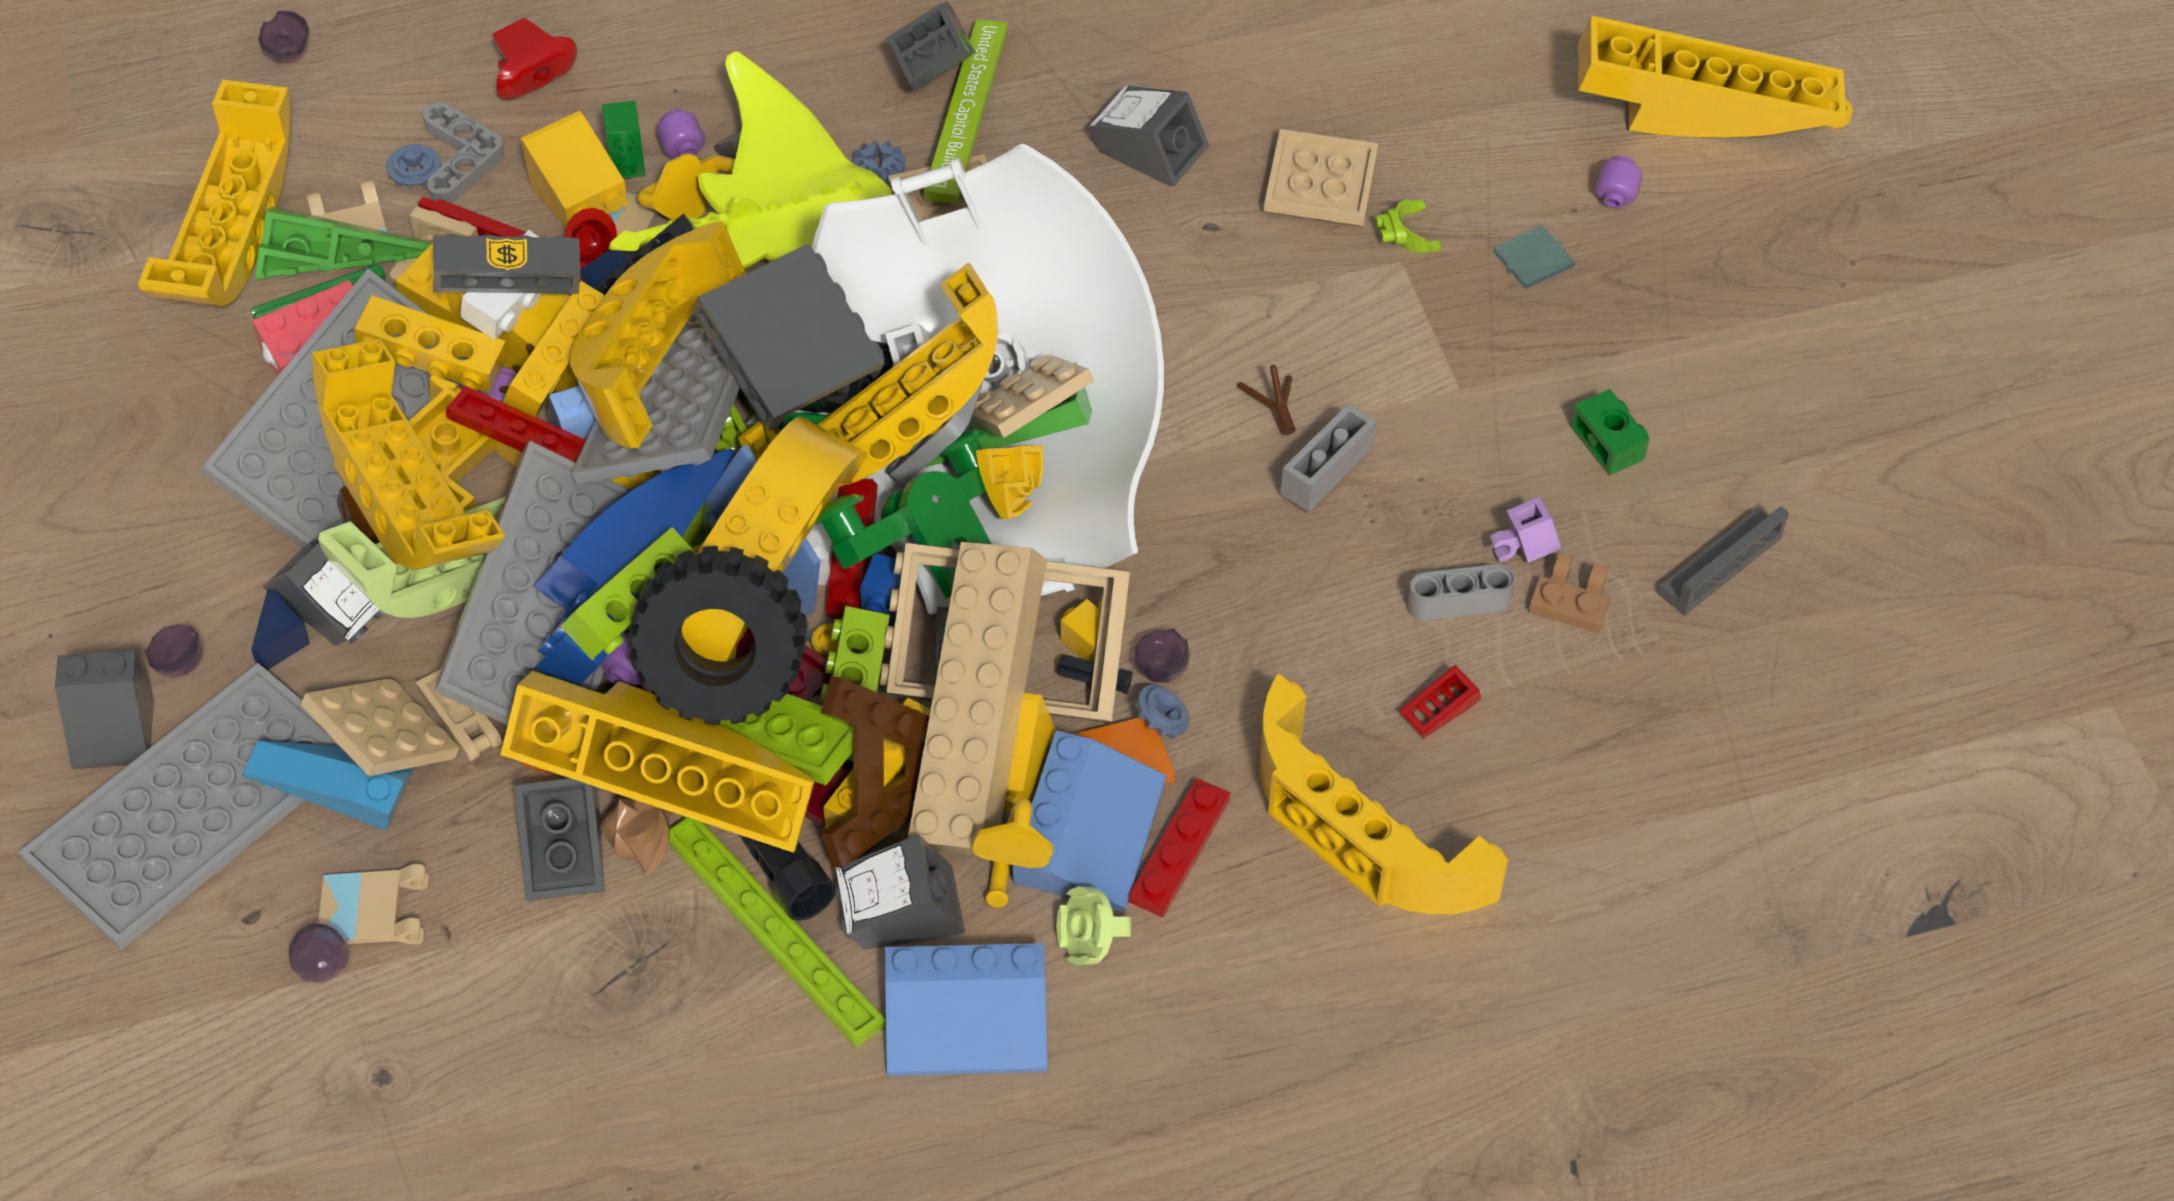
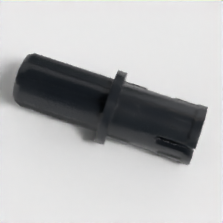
(1082, 671)

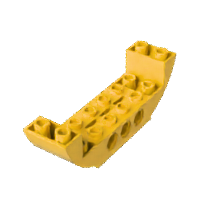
(389, 466)
(1357, 833)

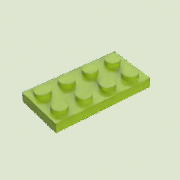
(800, 736)

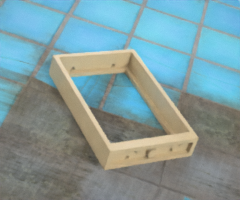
(1108, 641)

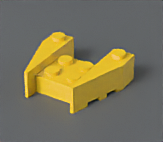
(452, 445)

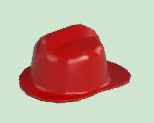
(594, 232)

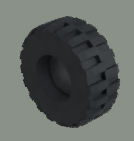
(706, 686)

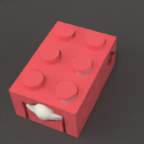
(289, 328)

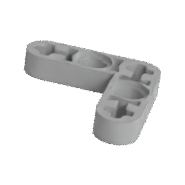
(468, 153)
(932, 445)

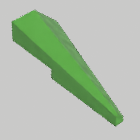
(311, 243)
(1066, 415)

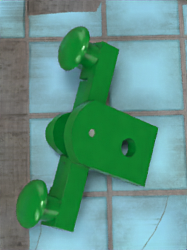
(929, 507)

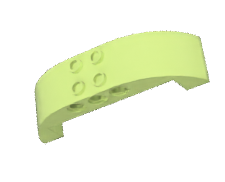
(391, 585)

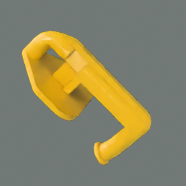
(679, 186)
(1011, 845)

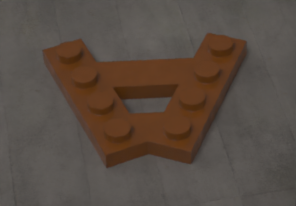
(876, 807)

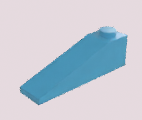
(328, 779)

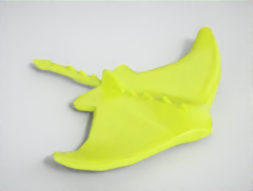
(780, 173)

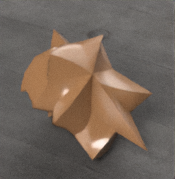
(638, 832)

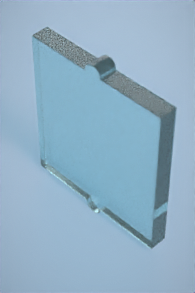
(1534, 257)

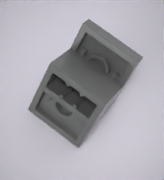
(931, 45)

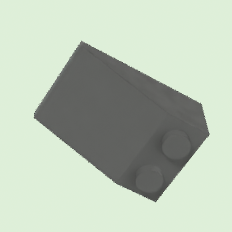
(560, 838)

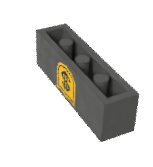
(506, 264)

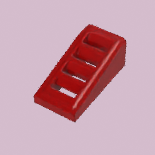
(1452, 678)

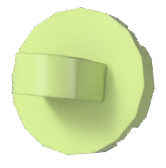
(1088, 926)

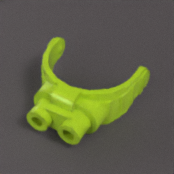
(1394, 231)

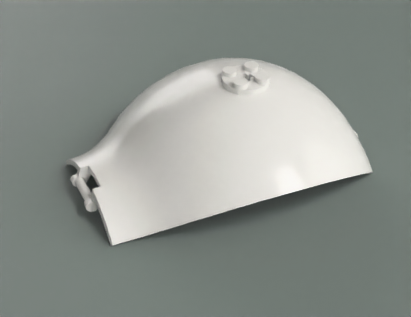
(1059, 290)

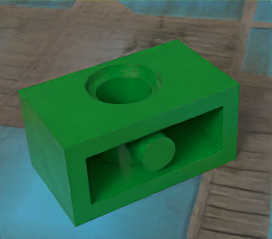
(624, 138)
(1609, 432)

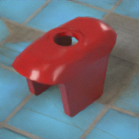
(530, 58)

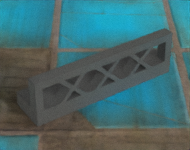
(1723, 559)

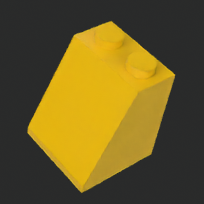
(572, 169)
(1030, 750)

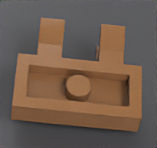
(1570, 603)

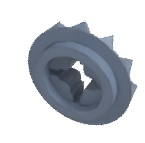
(412, 156)
(892, 159)
(1155, 703)

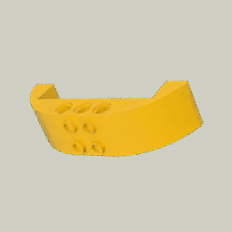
(230, 203)
(640, 323)
(918, 390)
(774, 517)

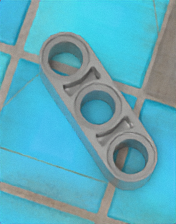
(1460, 592)

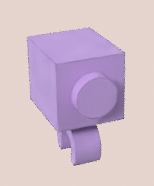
(1530, 530)

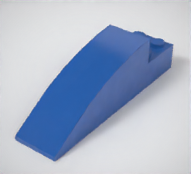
(611, 545)

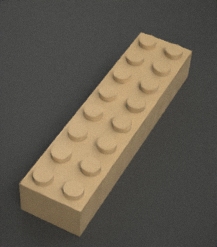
(977, 694)

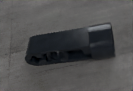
(795, 878)

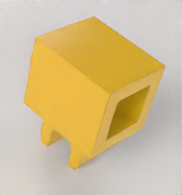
(1081, 628)

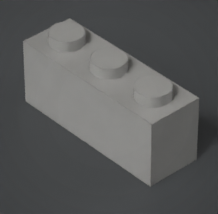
(1328, 458)

